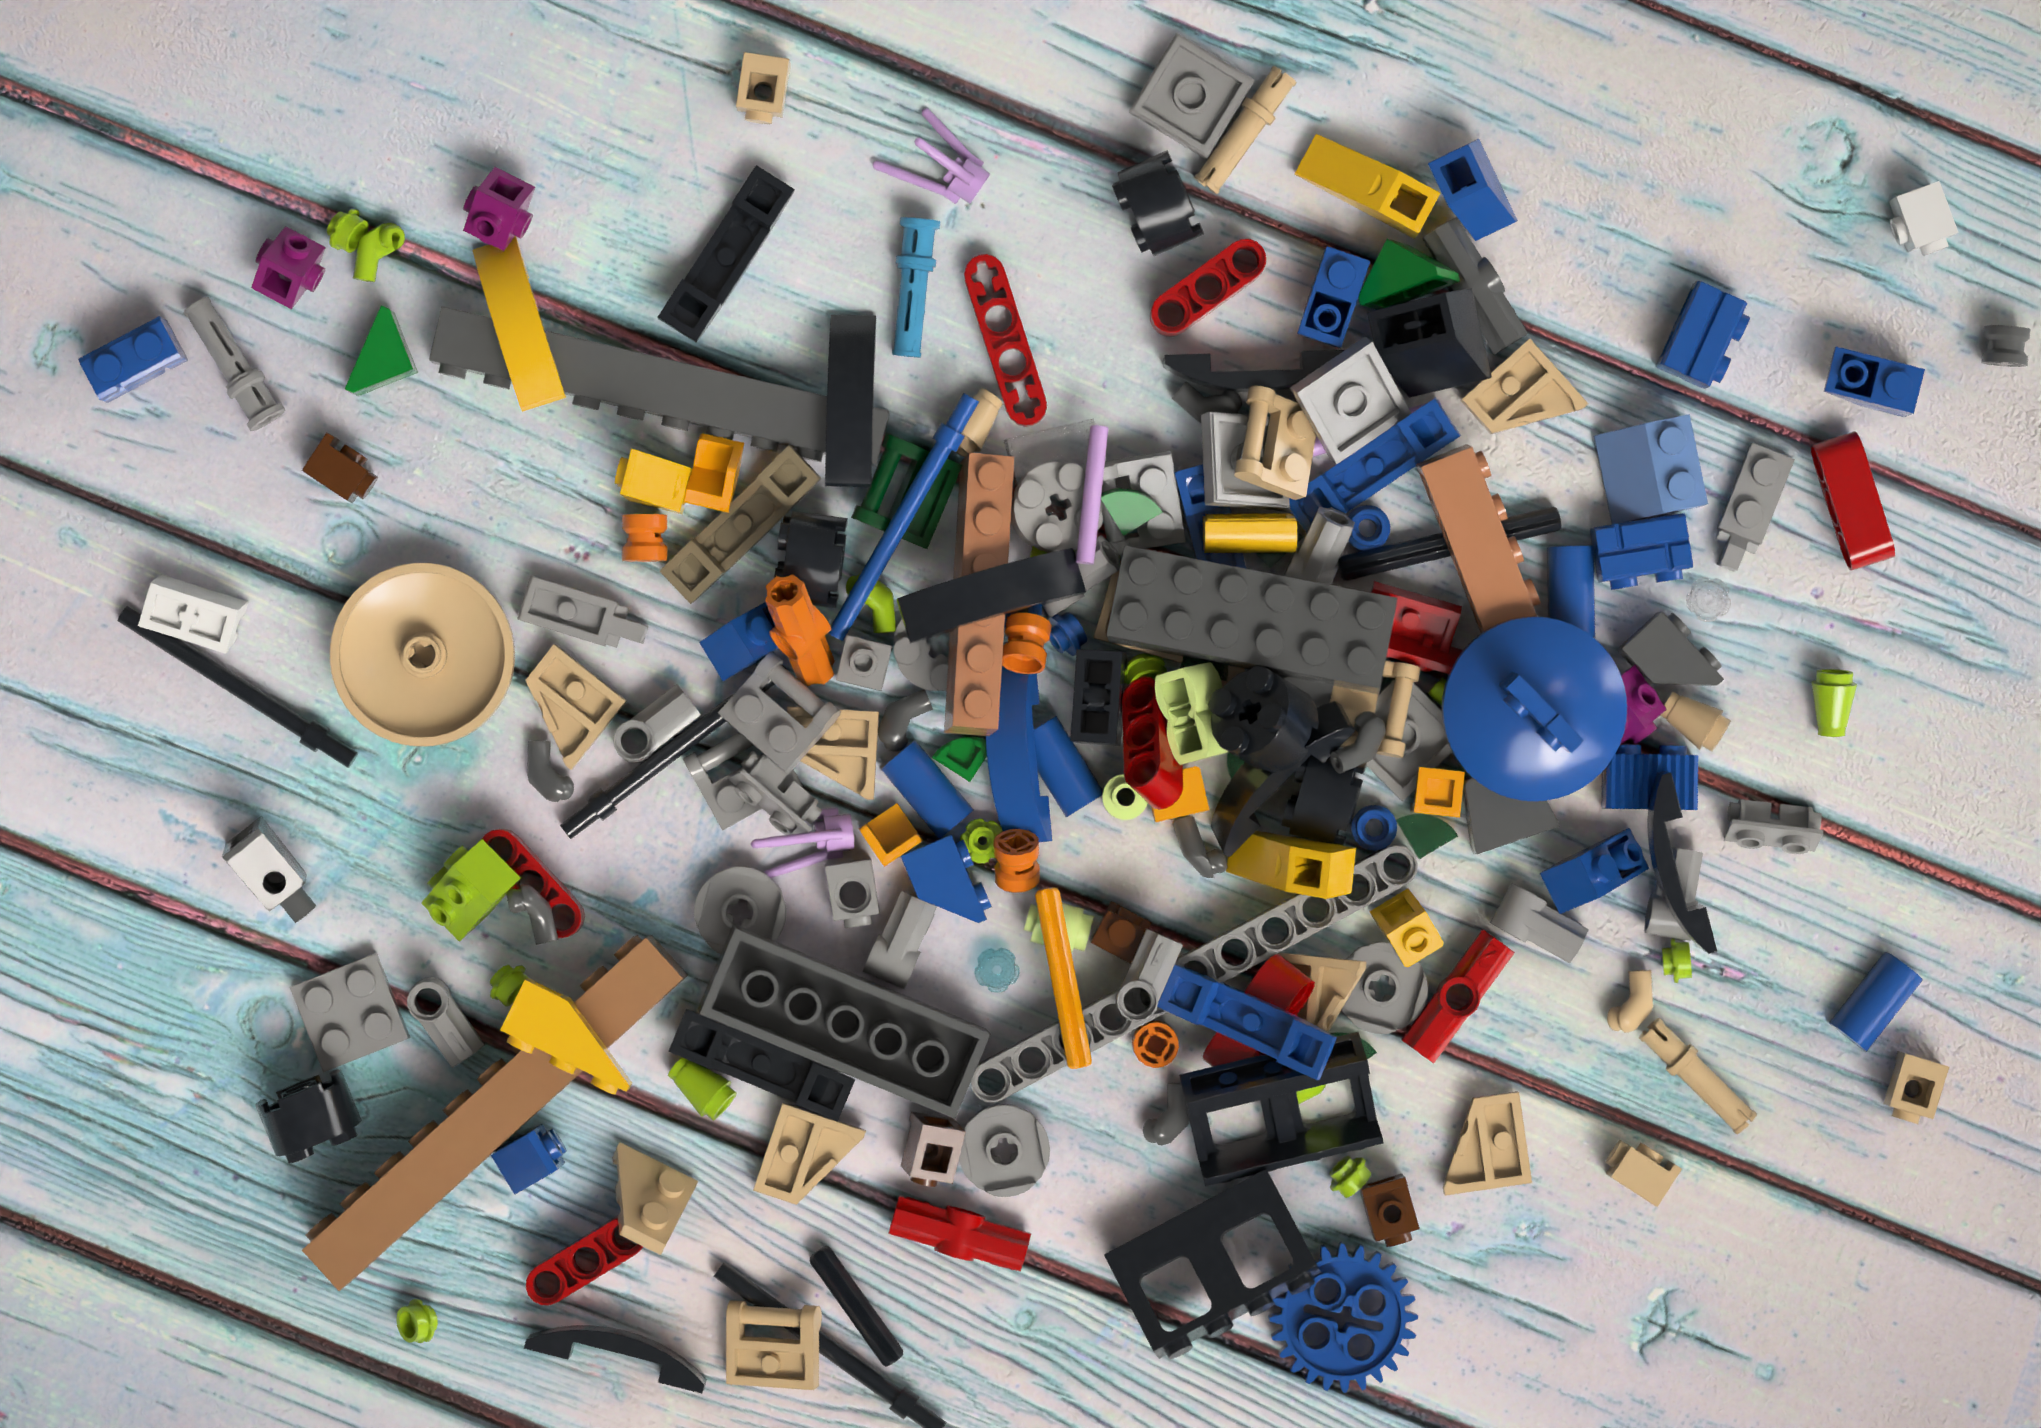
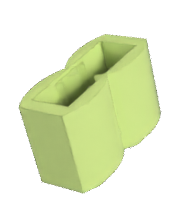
(1184, 702)

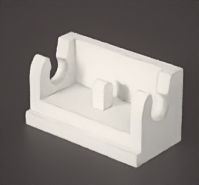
(192, 613)

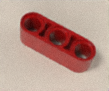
(1228, 277)
(1852, 500)
(1146, 750)
(553, 890)
(1275, 983)
(567, 1270)

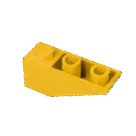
(1368, 185)
(653, 481)
(1295, 864)
(556, 1026)

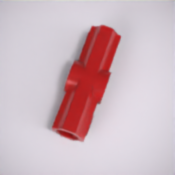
(1475, 970)
(959, 1233)

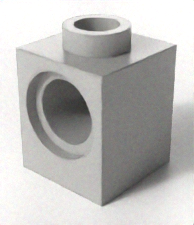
(864, 663)
(857, 871)

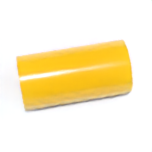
(1250, 533)

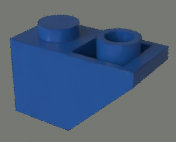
(1473, 190)
(1333, 297)
(1874, 382)
(740, 642)
(1594, 871)
(942, 878)
(530, 1158)

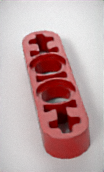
(1010, 339)

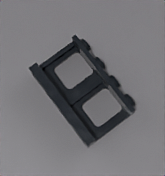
(1286, 1136)
(1199, 1237)

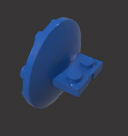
(1534, 708)

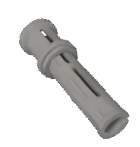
(243, 382)

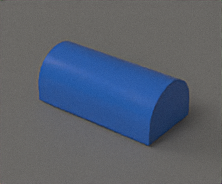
(1572, 586)
(1064, 768)
(927, 789)
(1876, 1001)

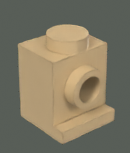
(760, 70)
(1930, 1079)
(1641, 1171)

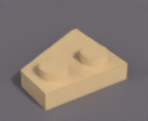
(1522, 392)
(572, 703)
(846, 749)
(1333, 985)
(1490, 1147)
(803, 1152)
(649, 1198)

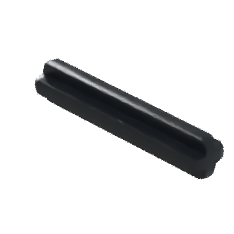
(856, 1306)

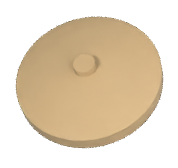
(422, 654)

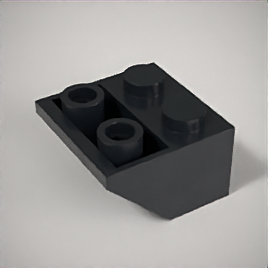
(1431, 342)

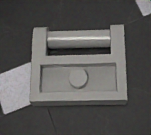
(1155, 477)
(768, 724)
(720, 795)

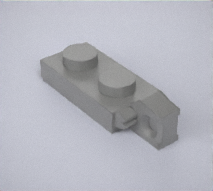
(1751, 503)
(578, 614)

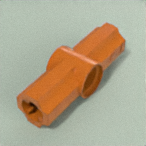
(800, 630)

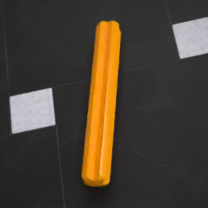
(1063, 978)

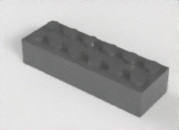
(1251, 619)
(843, 1021)

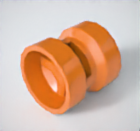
(644, 537)
(1026, 643)
(1016, 857)
(1152, 1038)

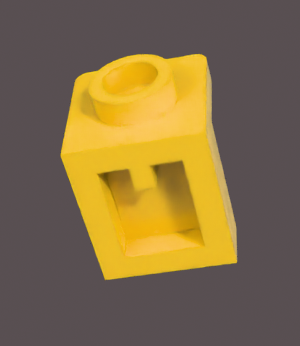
(1407, 927)

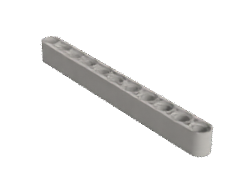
(1210, 955)

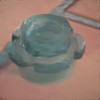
(997, 982)

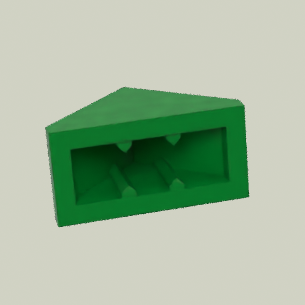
(1402, 276)
(383, 357)

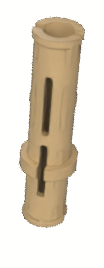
(1255, 115)
(1697, 1075)

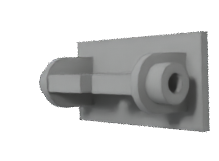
(786, 808)
(1794, 831)

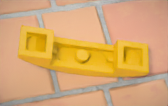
(518, 325)

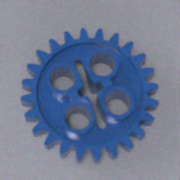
(1331, 1357)

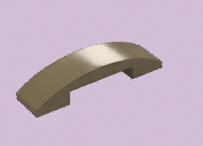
(748, 521)

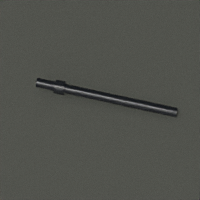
(312, 734)
(603, 803)
(902, 1401)

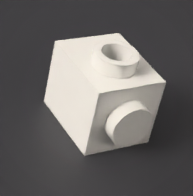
(1922, 219)

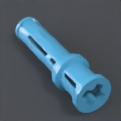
(915, 263)

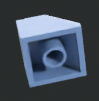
(1650, 469)

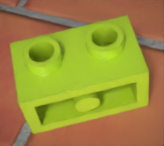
(468, 888)

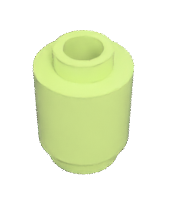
(1110, 802)
(1077, 926)

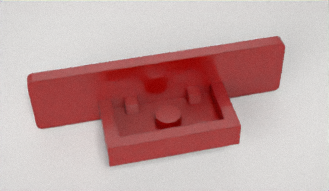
(1422, 629)

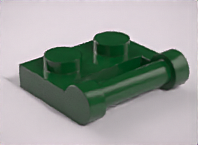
(930, 511)

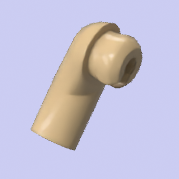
(1637, 1006)

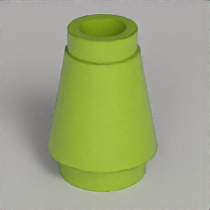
(1833, 700)
(702, 1087)

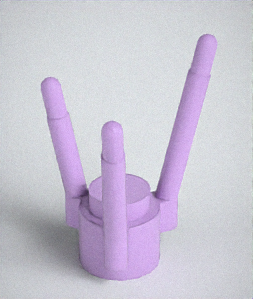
(963, 177)
(832, 834)

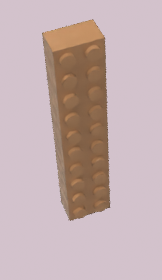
(482, 1120)

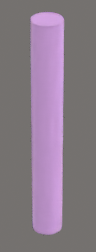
(1092, 494)

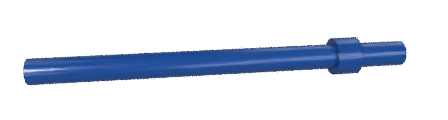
(947, 438)

